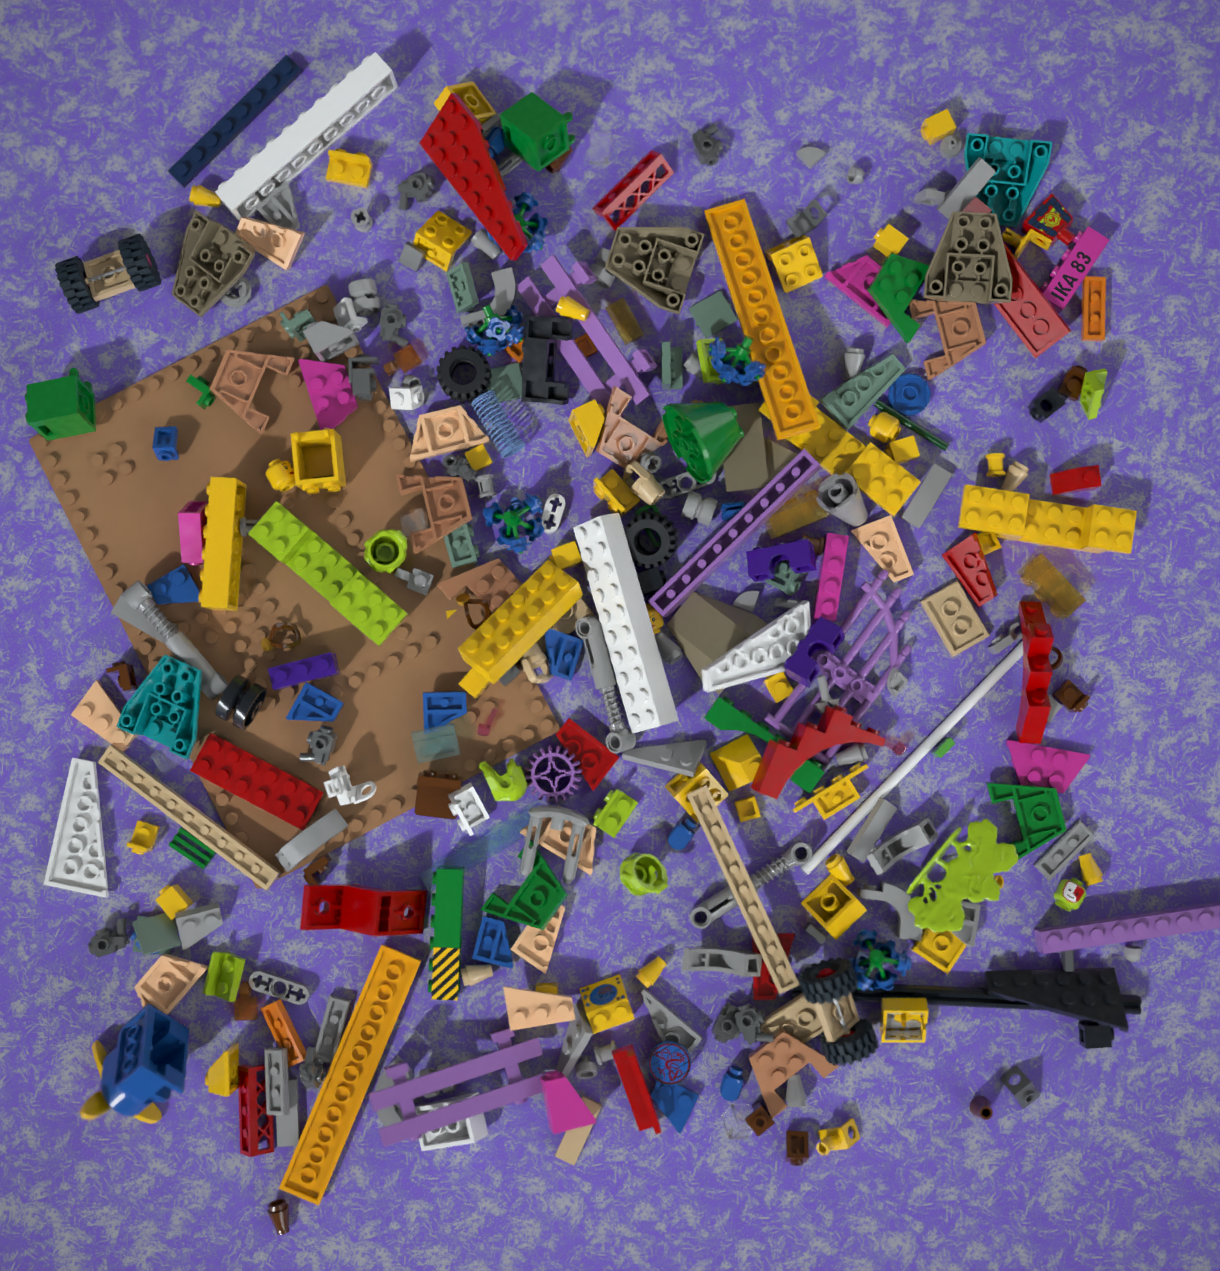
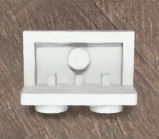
(468, 807)

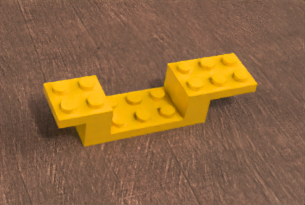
(842, 453)
(1046, 523)

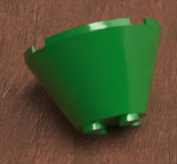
(702, 435)

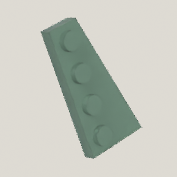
(858, 393)

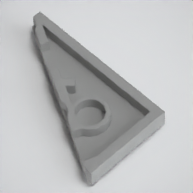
(674, 757)
(668, 1024)
(575, 1041)

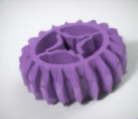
(551, 759)

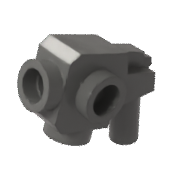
(707, 148)
(416, 186)
(390, 322)
(458, 467)
(323, 743)
(108, 942)
(749, 1022)
(725, 1024)
(312, 1071)

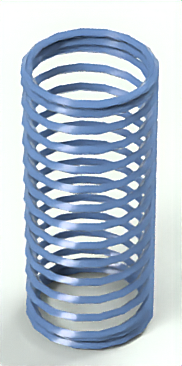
(518, 444)

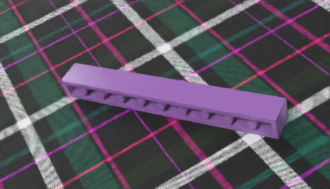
(735, 533)
(1128, 928)

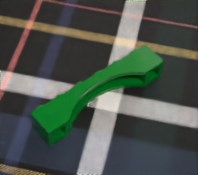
(726, 717)

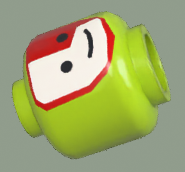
(1069, 894)

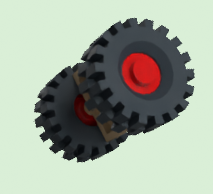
(108, 275)
(845, 1034)

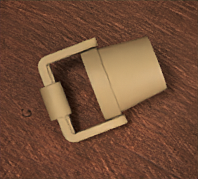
(646, 485)
(533, 659)

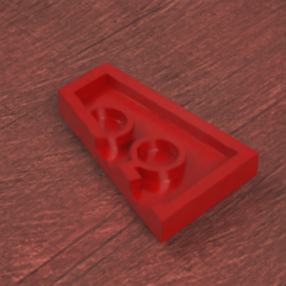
(972, 569)
(593, 756)
(763, 985)

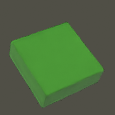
(943, 747)

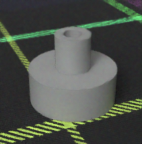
(950, 146)
(586, 1069)

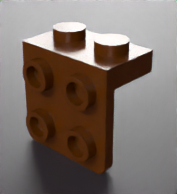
(433, 793)

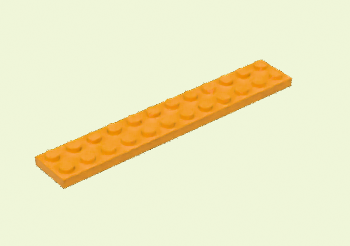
(761, 319)
(350, 1074)

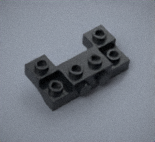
(540, 356)

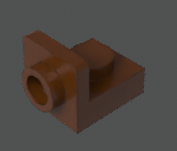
(1072, 383)
(126, 677)
(1071, 697)
(319, 866)
(759, 1119)
(797, 1147)

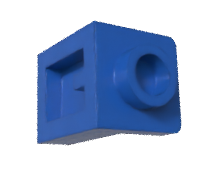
(165, 443)

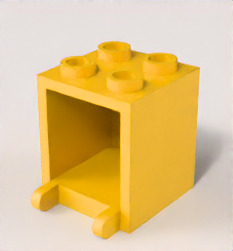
(315, 456)

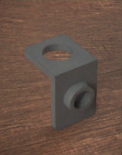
(804, 221)
(362, 359)
(1024, 1091)

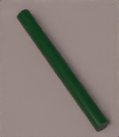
(912, 425)

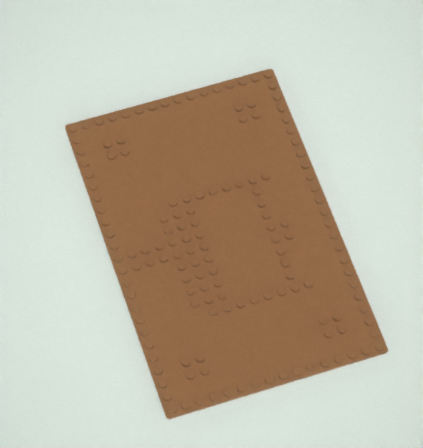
(128, 525)

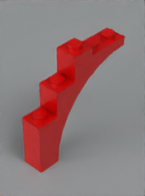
(1037, 673)
(784, 758)

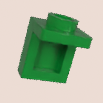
(201, 384)

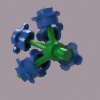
(535, 223)
(496, 331)
(722, 364)
(513, 518)
(884, 953)

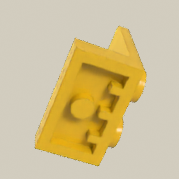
(441, 239)
(795, 263)
(615, 492)
(684, 784)

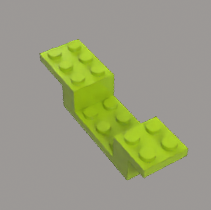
(328, 573)

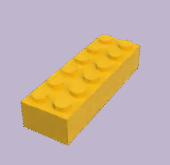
(223, 544)
(520, 621)

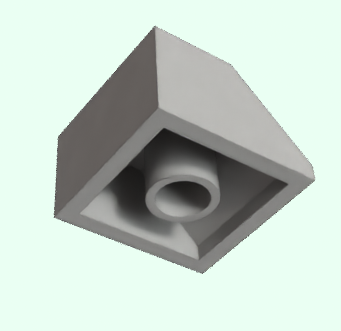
(329, 339)

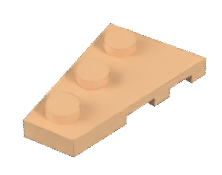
(271, 240)
(885, 546)
(101, 715)
(537, 944)
(535, 1008)

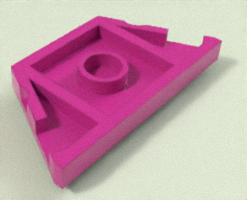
(854, 281)
(329, 392)
(1045, 765)

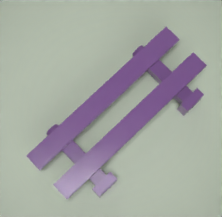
(625, 373)
(404, 1091)

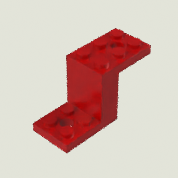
(363, 909)

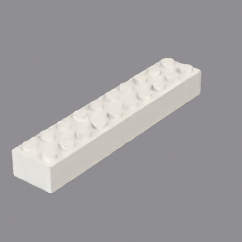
(308, 136)
(625, 623)

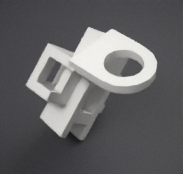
(344, 790)

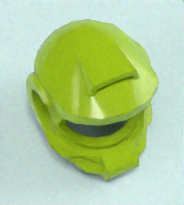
(385, 550)
(508, 786)
(639, 874)

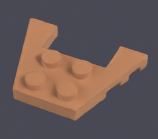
(958, 330)
(238, 381)
(622, 440)
(445, 505)
(487, 582)
(779, 1061)

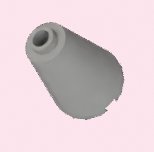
(842, 499)

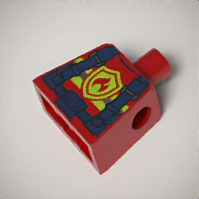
(1051, 221)

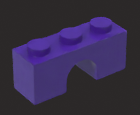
(763, 560)
(821, 636)
(304, 670)

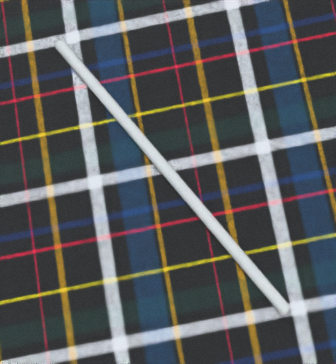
(914, 758)

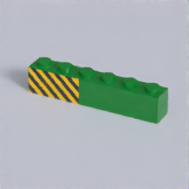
(447, 933)

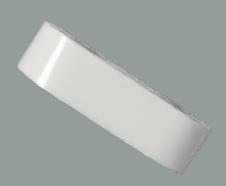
(557, 515)

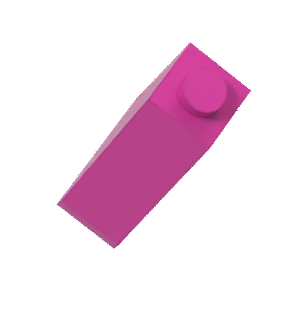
(191, 527)
(563, 1104)

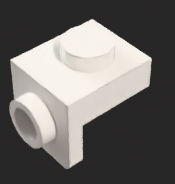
(346, 315)
(406, 397)

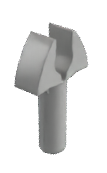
(825, 696)

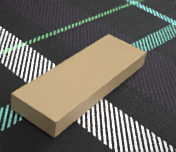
(575, 1139)

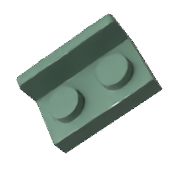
(462, 288)
(298, 324)
(671, 367)
(460, 546)
(786, 579)

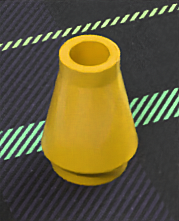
(204, 197)
(571, 309)
(838, 867)
(1089, 870)
(650, 972)

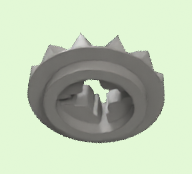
(244, 292)

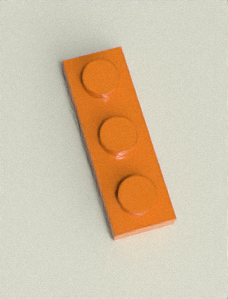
(1093, 308)
(284, 1031)

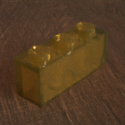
(795, 515)
(1051, 586)

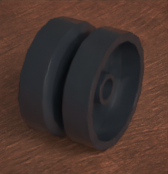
(241, 701)

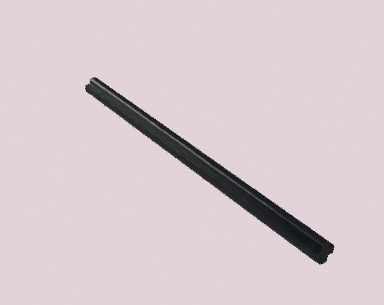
(957, 997)

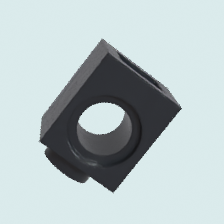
(1054, 402)
(651, 580)
(1094, 1035)

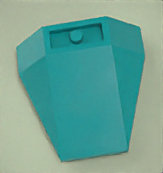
(1018, 172)
(166, 706)

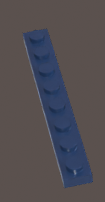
(235, 121)

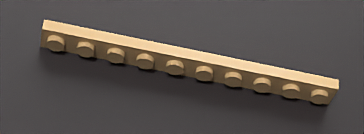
(189, 817)
(743, 889)

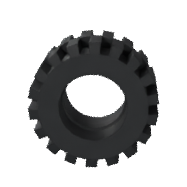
(452, 361)
(666, 532)

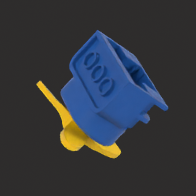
(141, 1067)

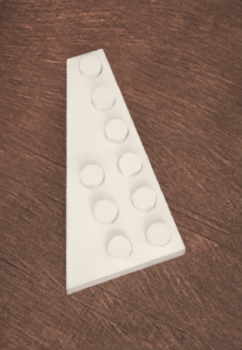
(761, 653)
(78, 844)

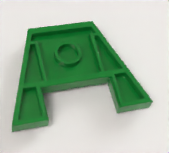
(894, 290)
(1036, 812)
(536, 898)

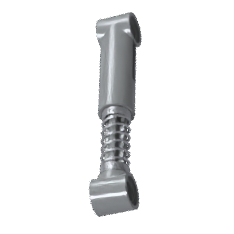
(139, 597)
(591, 632)
(763, 876)

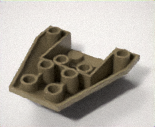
(655, 262)
(970, 262)
(209, 263)
(710, 629)

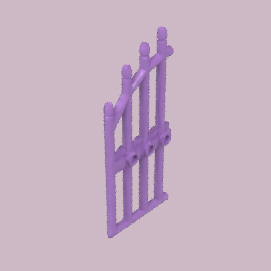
(845, 677)

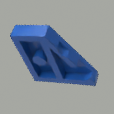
(175, 587)
(562, 653)
(315, 705)
(443, 707)
(493, 943)
(674, 1102)

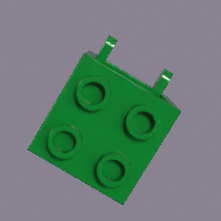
(536, 131)
(61, 407)

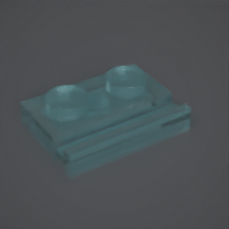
(435, 743)

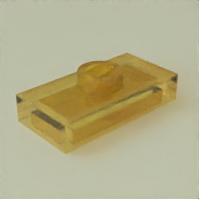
(624, 321)

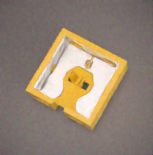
(910, 1027)

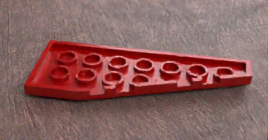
(464, 159)

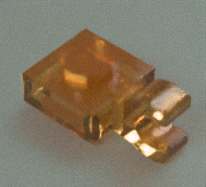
(405, 359)
(245, 1006)

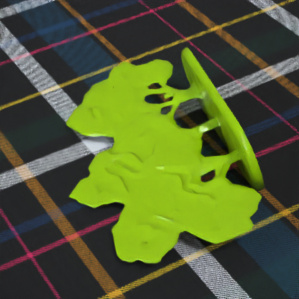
(966, 877)

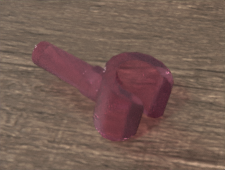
(484, 729)
(898, 749)

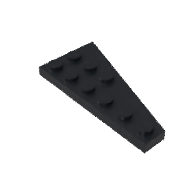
(1076, 994)

